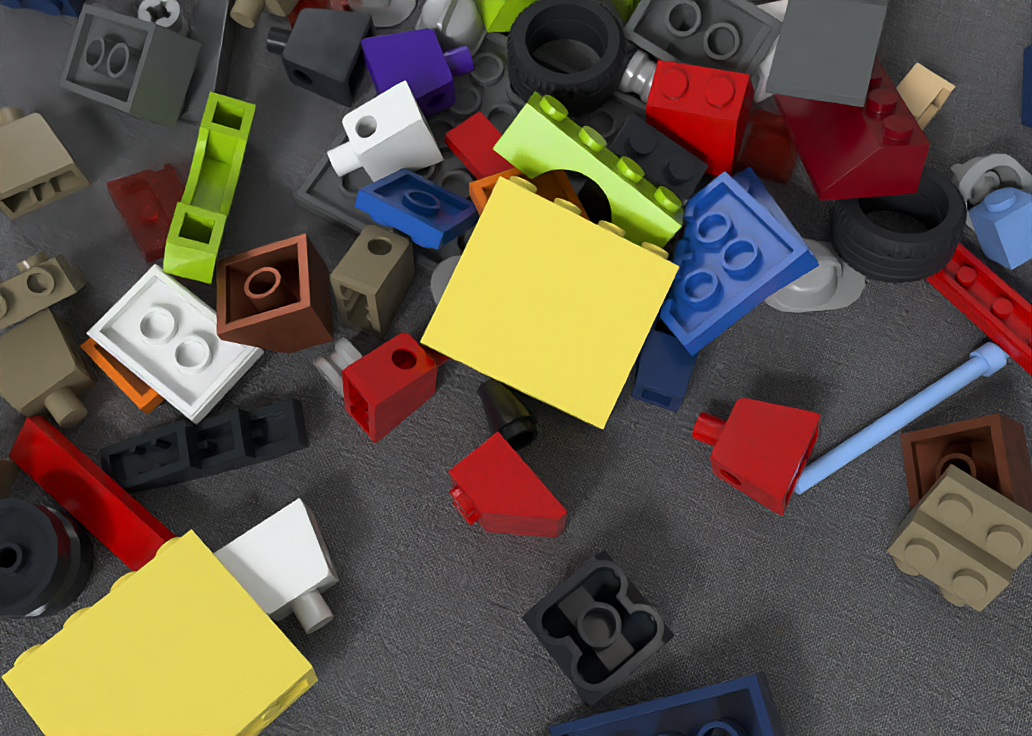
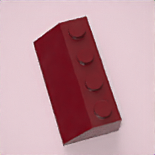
(858, 148)

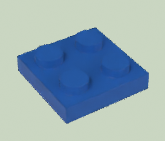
(417, 208)

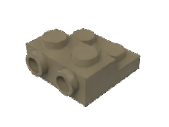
(37, 286)
(963, 539)

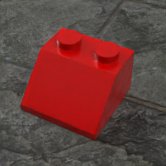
(701, 111)
(504, 493)

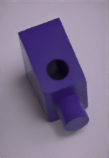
(420, 62)

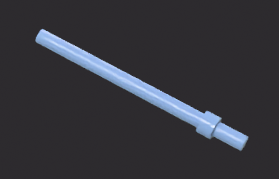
(983, 361)

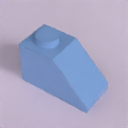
(1005, 226)

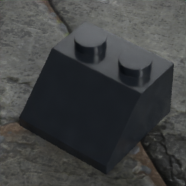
(657, 155)

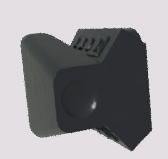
(597, 627)

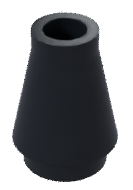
(507, 414)

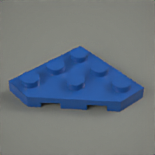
(727, 262)

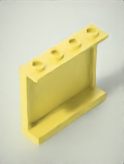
(550, 302)
(164, 657)

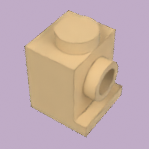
(924, 93)

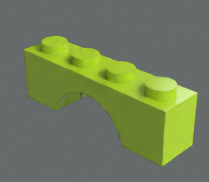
(548, 140)
(210, 189)

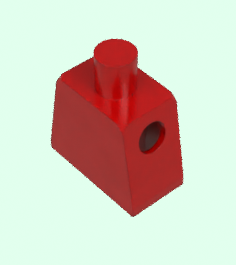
(390, 384)
(760, 448)

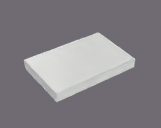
(173, 344)

